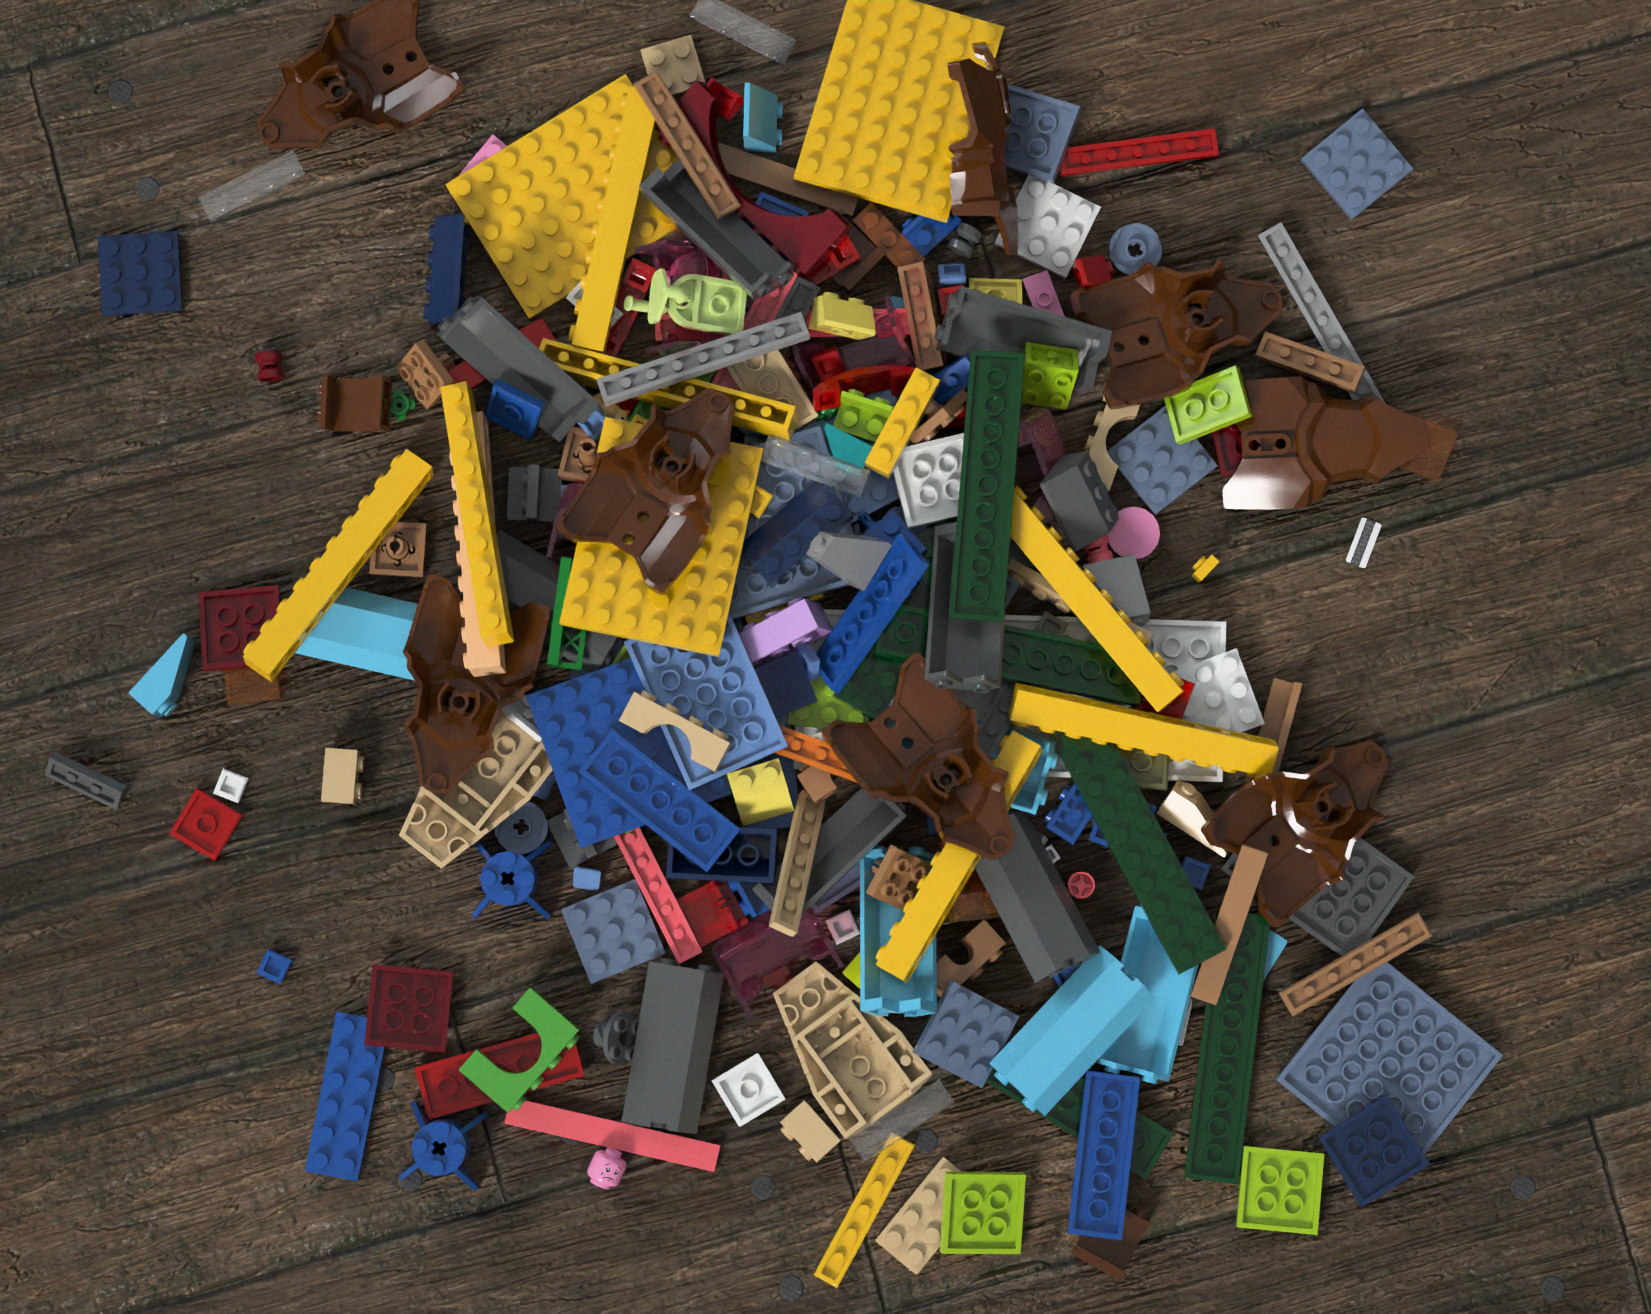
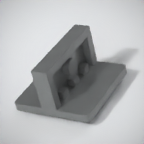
(533, 494)
(567, 841)

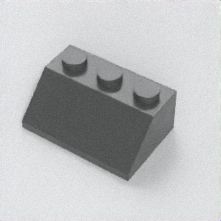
(1079, 499)

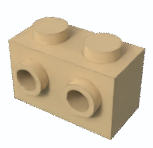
(342, 776)
(810, 1131)

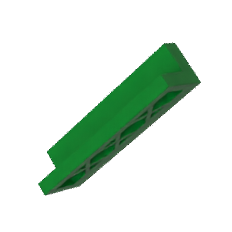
(558, 631)

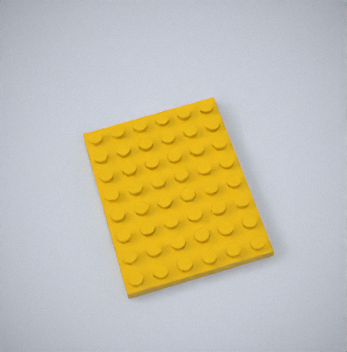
(891, 106)
(542, 195)
(608, 588)

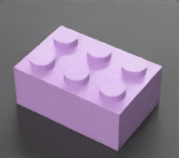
(785, 631)

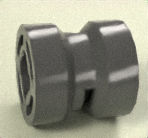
(965, 240)

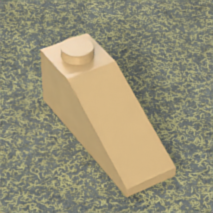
(1188, 812)

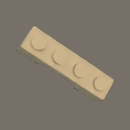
(1097, 444)
(706, 747)

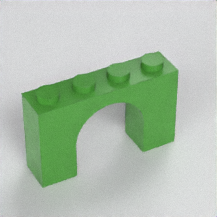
(508, 1087)

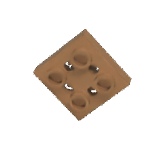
(425, 373)
(939, 416)
(579, 444)
(411, 564)
(893, 876)

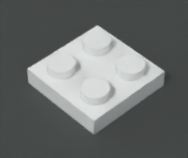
(748, 1089)

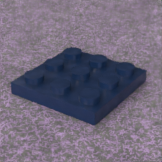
(140, 273)
(1373, 1150)

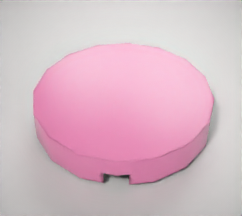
(1134, 533)

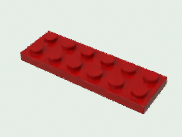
(450, 1091)

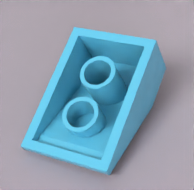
(760, 120)
(164, 681)

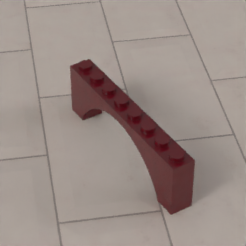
(802, 239)

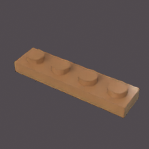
(1310, 362)

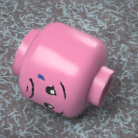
(606, 1168)

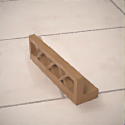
(922, 315)
(1279, 715)

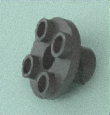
(617, 1037)

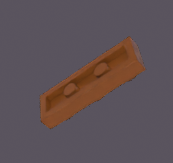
(884, 234)

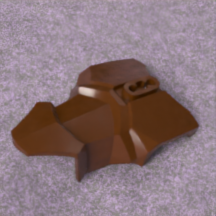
(348, 82)
(979, 162)
(1180, 319)
(1324, 443)
(656, 476)
(452, 706)
(942, 770)
(1310, 819)

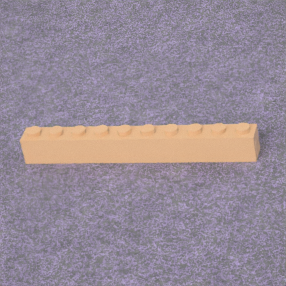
(479, 658)

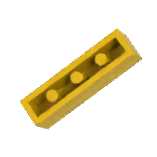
(902, 423)

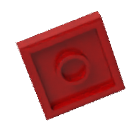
(206, 824)

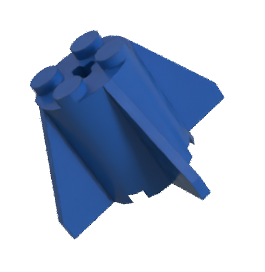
(525, 879)
(456, 1152)

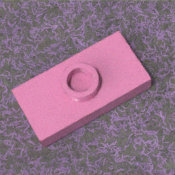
(1042, 293)

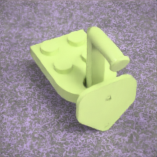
(709, 303)

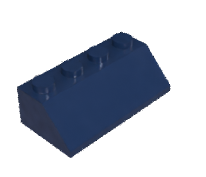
(448, 267)
(787, 536)
(748, 858)

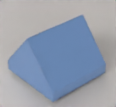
(951, 275)

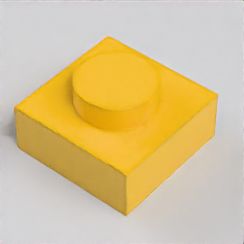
(1203, 567)

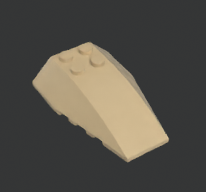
(487, 795)
(851, 1058)

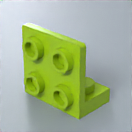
(1049, 375)
(862, 416)

